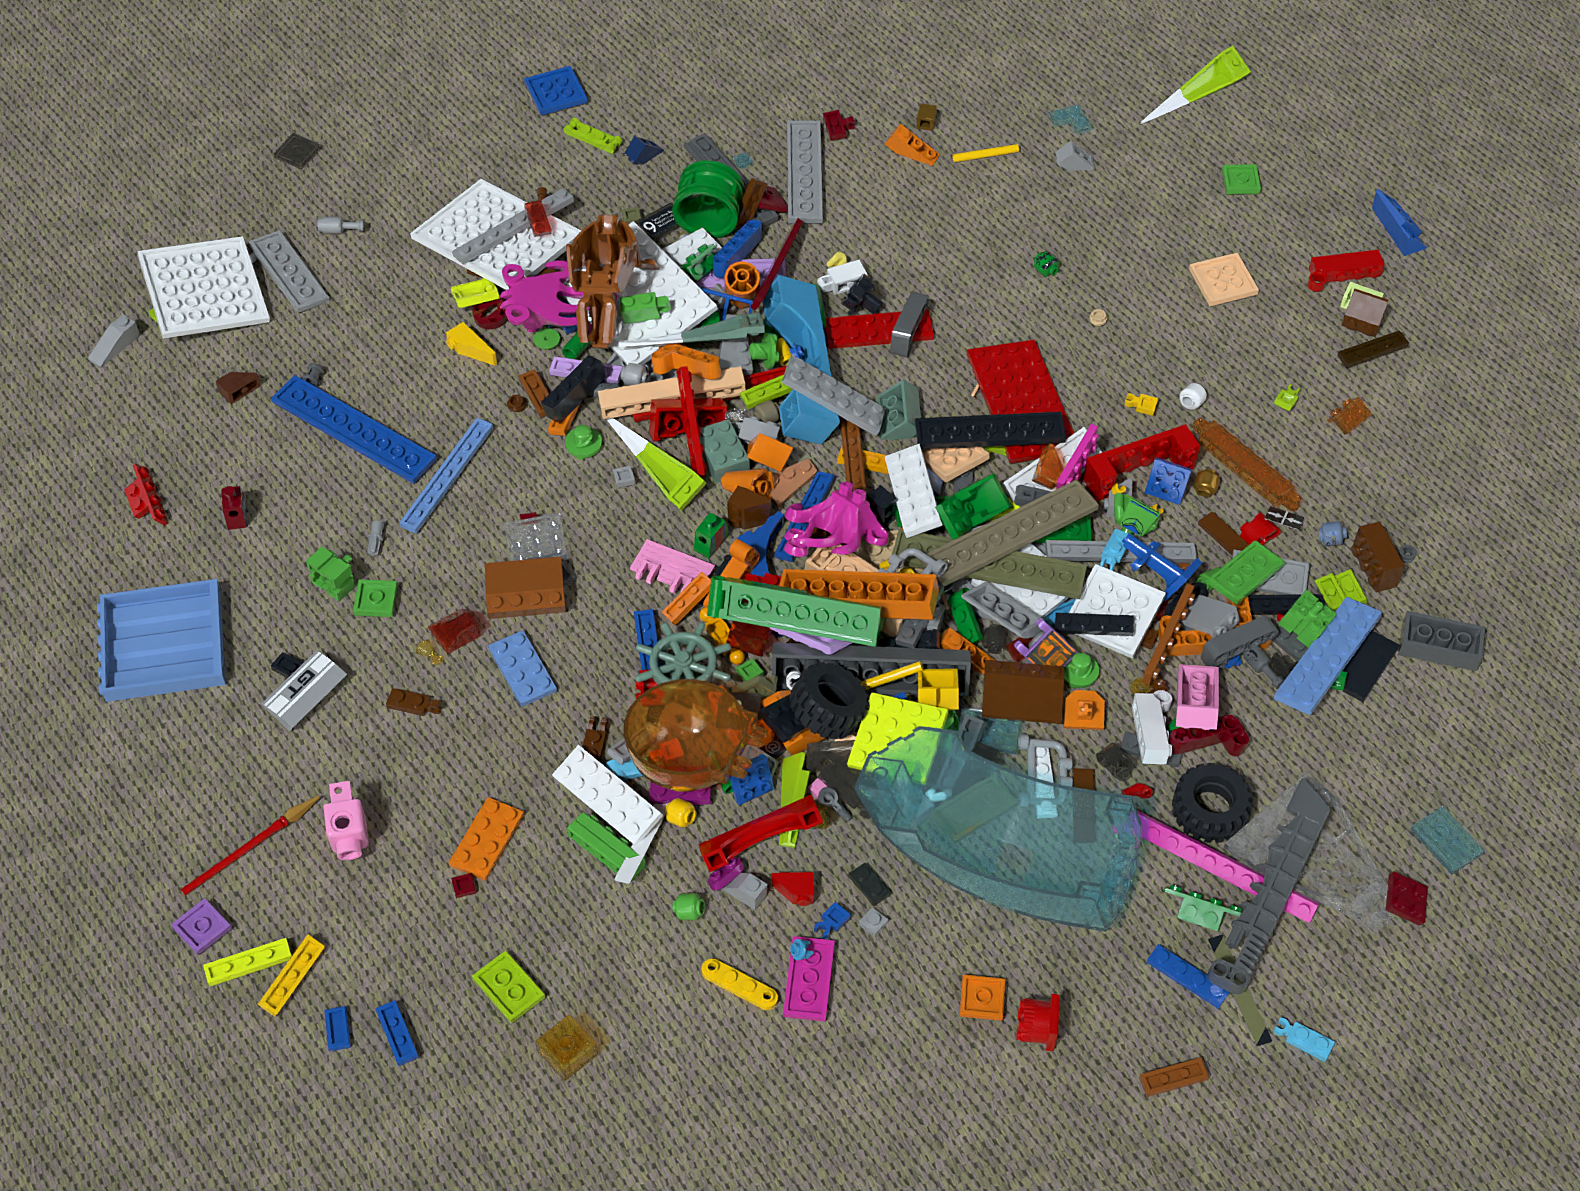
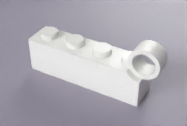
(1151, 726)

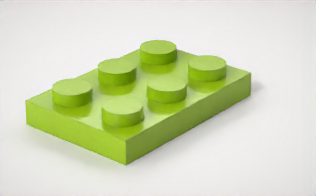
(508, 987)

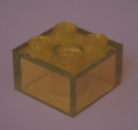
(566, 1047)

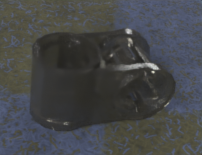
(1115, 761)

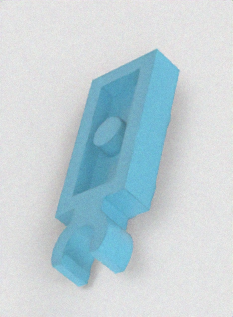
(1114, 549)
(1305, 1039)

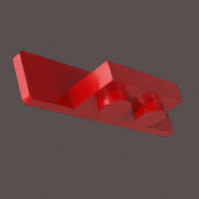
(143, 496)

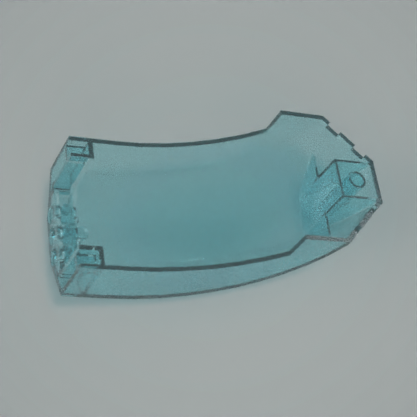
(1034, 844)

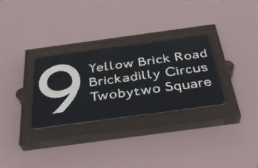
(658, 222)

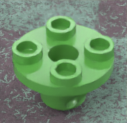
(765, 350)
(583, 442)
(1081, 671)

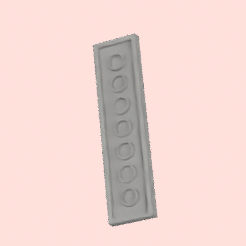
(804, 171)

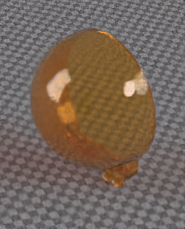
(690, 735)

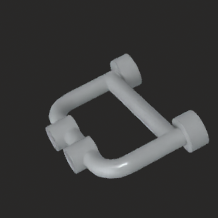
(896, 562)
(1064, 763)

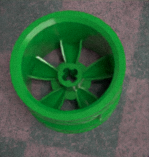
(718, 199)

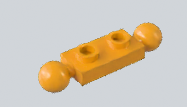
(718, 632)

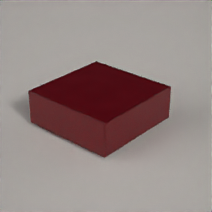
(463, 885)

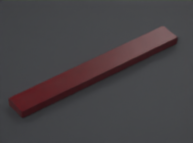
(776, 264)

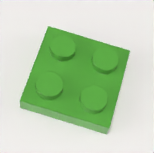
(1241, 179)
(375, 598)

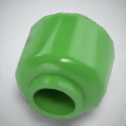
(688, 906)

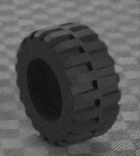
(817, 712)
(1218, 781)

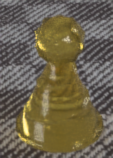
(425, 649)
(826, 822)

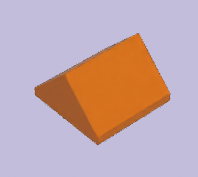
(768, 451)

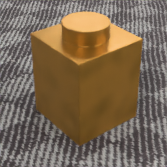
(926, 117)

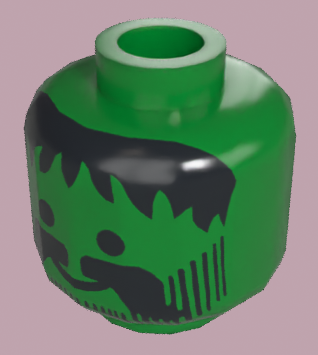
(1046, 264)

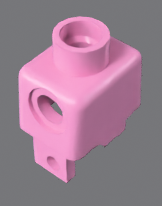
(350, 832)

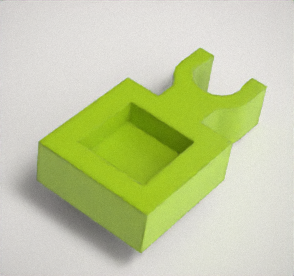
(1287, 398)

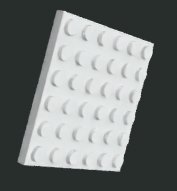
(203, 287)

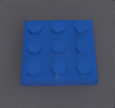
(555, 90)

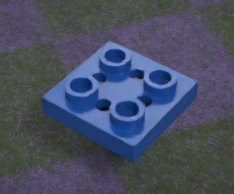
(1170, 474)
(743, 787)

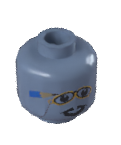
(1332, 533)

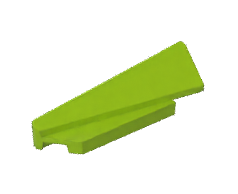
(794, 787)

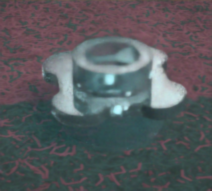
(742, 160)

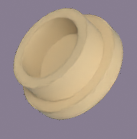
(1098, 317)

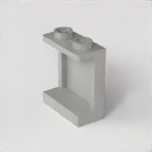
(1210, 616)

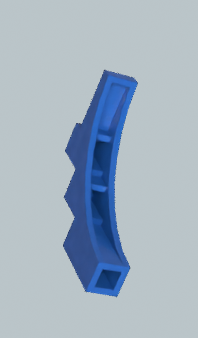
(762, 539)

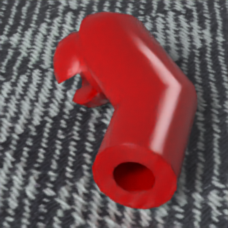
(1138, 790)

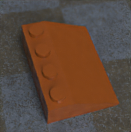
(524, 587)

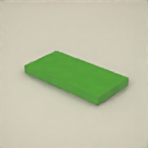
(1246, 572)

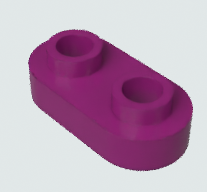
(723, 876)

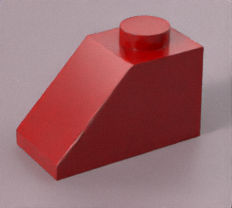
(795, 886)

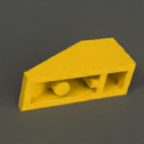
(469, 344)

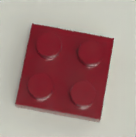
(1406, 898)

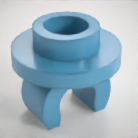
(799, 951)

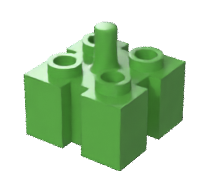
(331, 573)
(1307, 618)

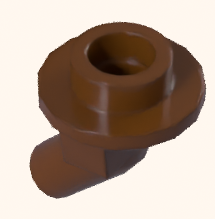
(1158, 684)

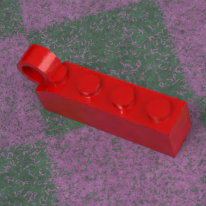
(1344, 267)

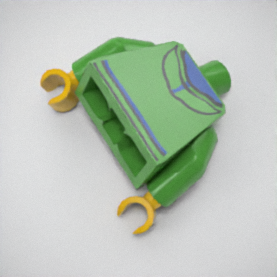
(1133, 514)

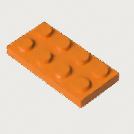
(486, 838)

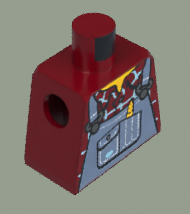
(234, 500)

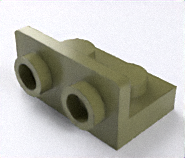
(758, 685)

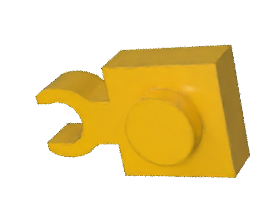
(1144, 404)

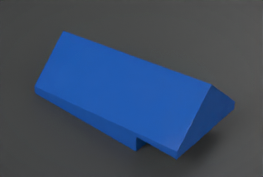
(1398, 224)

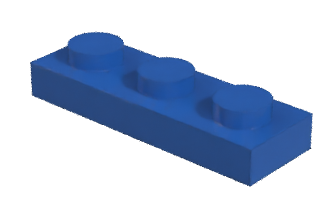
(396, 1033)

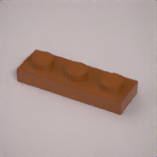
(534, 389)
(1173, 1077)

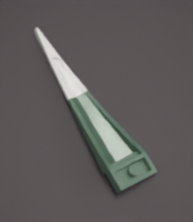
(728, 329)

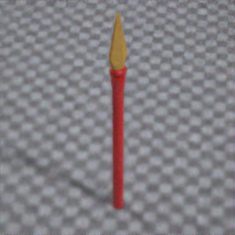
(292, 815)

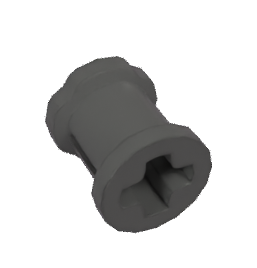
(313, 374)

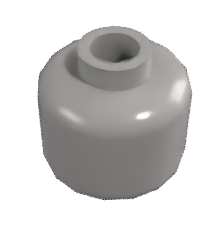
(634, 374)

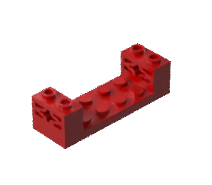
(1103, 468)

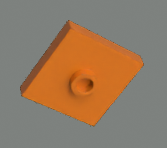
(982, 997)

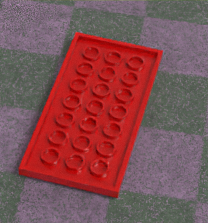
(1016, 382)

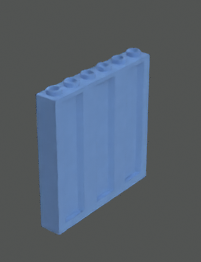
(160, 640)

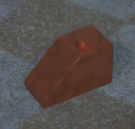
(237, 385)

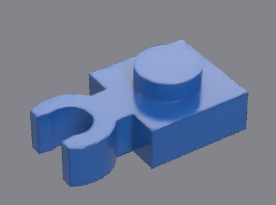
(833, 919)

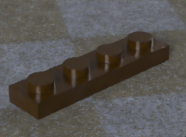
(1373, 349)

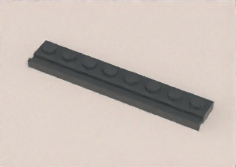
(703, 149)

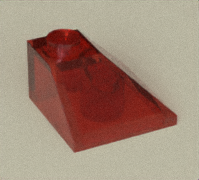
(455, 630)

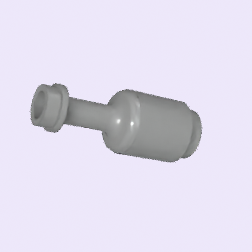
(335, 225)

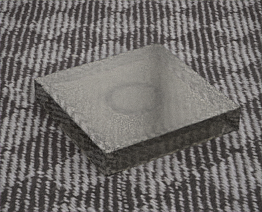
(297, 151)

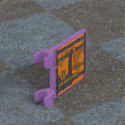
(1048, 649)

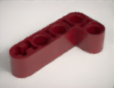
(1228, 732)

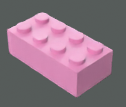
(1197, 697)

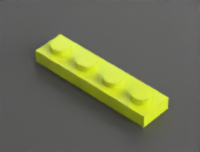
(247, 962)

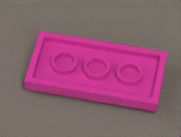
(1078, 460)
(809, 982)

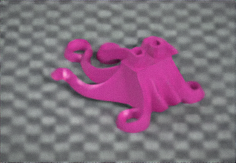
(534, 299)
(843, 515)

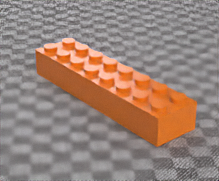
(897, 593)

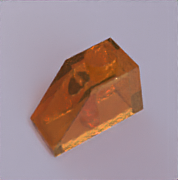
(1048, 468)

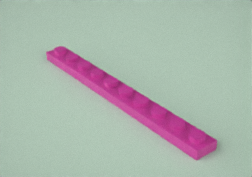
(1218, 863)

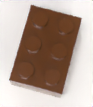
(1377, 557)

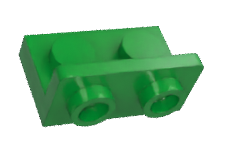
(700, 263)

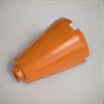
(755, 480)

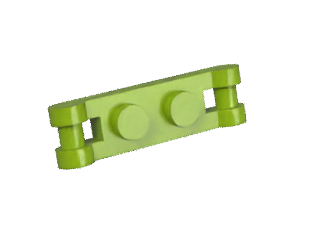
(592, 136)

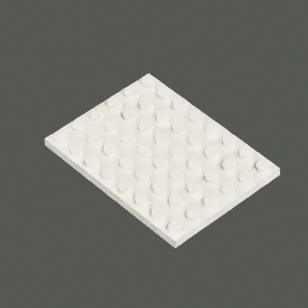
(480, 210)
(687, 302)

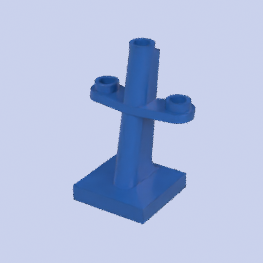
(1173, 574)

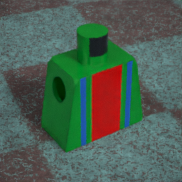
(712, 530)

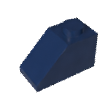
(642, 150)

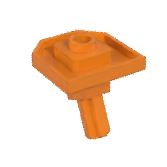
(1084, 710)

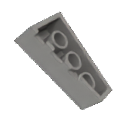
(735, 354)

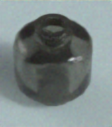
(995, 638)

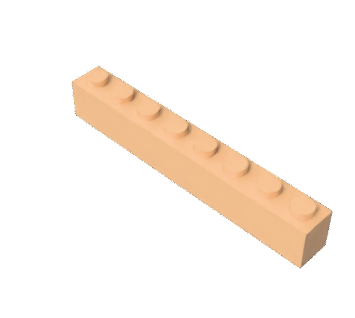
(638, 397)

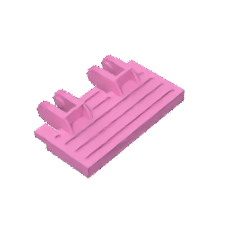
(670, 564)

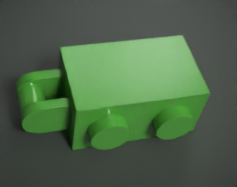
(643, 307)

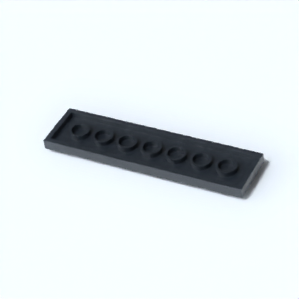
(990, 430)

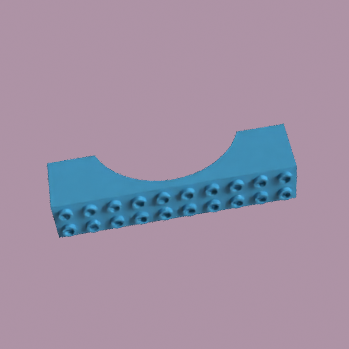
(795, 314)

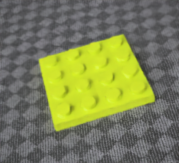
(887, 721)

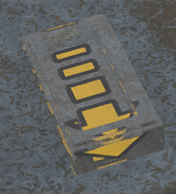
(736, 414)

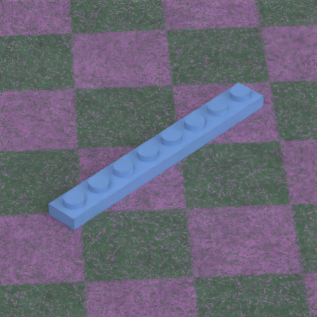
(446, 475)

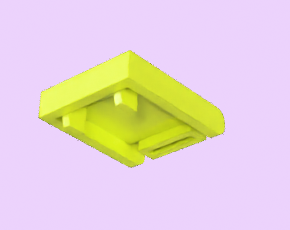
(474, 292)

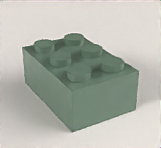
(722, 449)

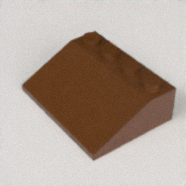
(1023, 691)

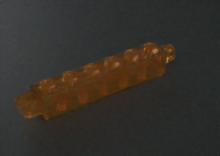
(1246, 464)

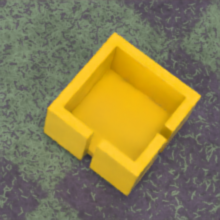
(939, 688)

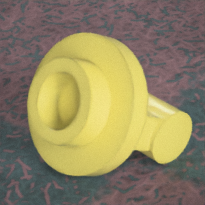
(838, 259)

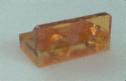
(1350, 414)

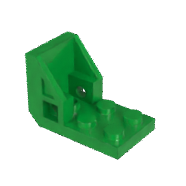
(972, 505)

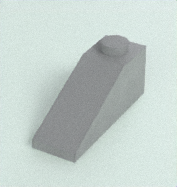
(114, 340)

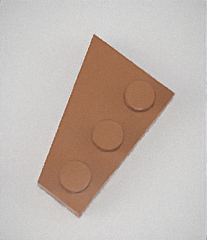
(791, 480)

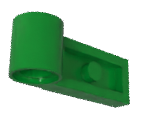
(964, 617)

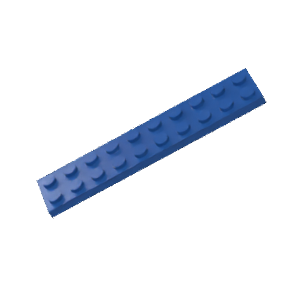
(354, 429)

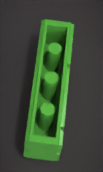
(602, 842)

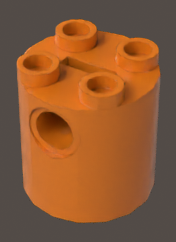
(742, 281)

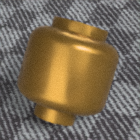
(1206, 482)

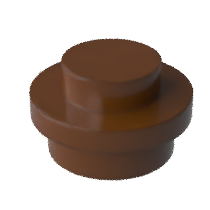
(516, 403)

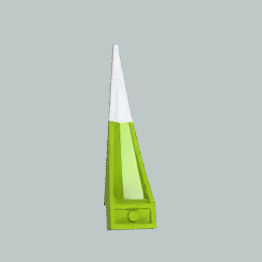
(1219, 73)
(674, 478)

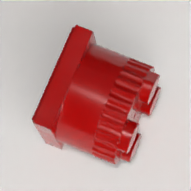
(1038, 1021)

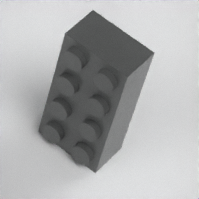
(1441, 641)

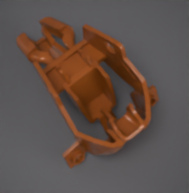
(620, 253)

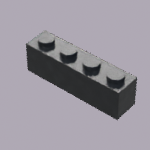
(574, 389)

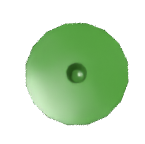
(546, 338)

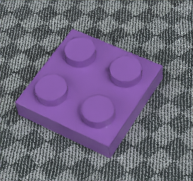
(201, 926)

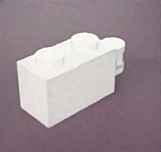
(841, 277)

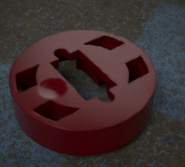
(494, 320)

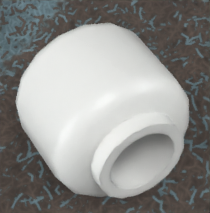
(1193, 396)

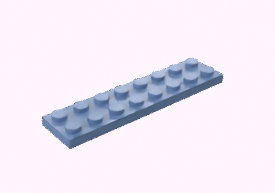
(1327, 656)

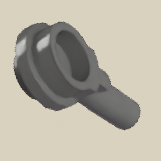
(829, 797)

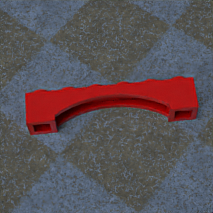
(722, 848)

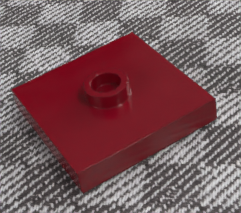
(772, 200)

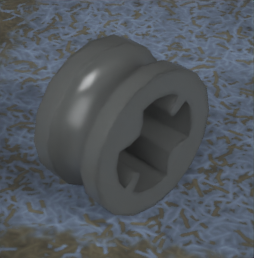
(1407, 548)

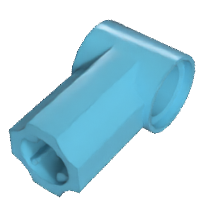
(623, 771)

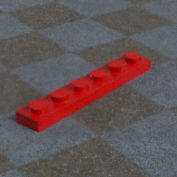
(690, 414)

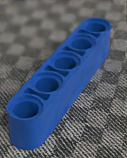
(737, 247)

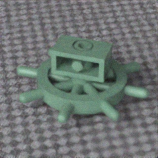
(682, 663)

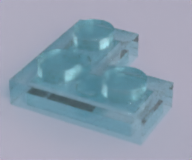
(1073, 116)

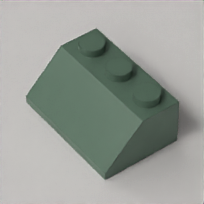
(901, 409)

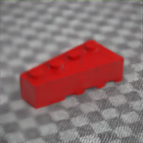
(668, 419)

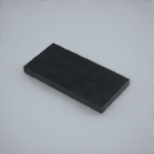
(1368, 665)

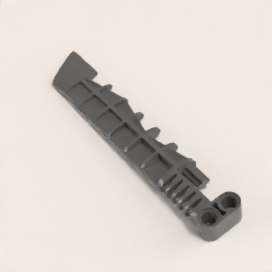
(1282, 870)

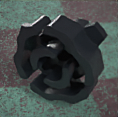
(860, 294)

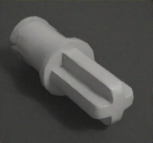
(375, 538)

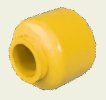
(680, 812)

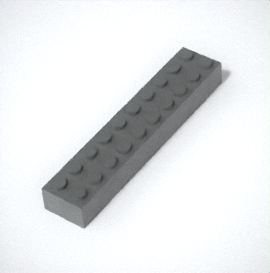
(870, 662)

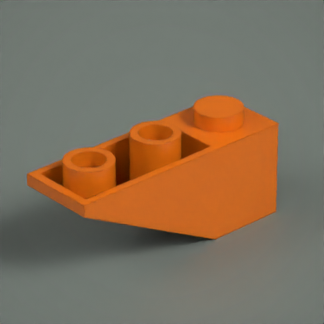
(909, 145)
(952, 640)

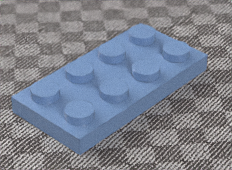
(522, 668)

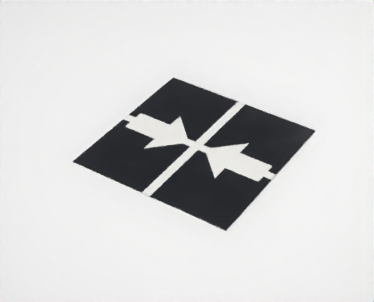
(1284, 517)

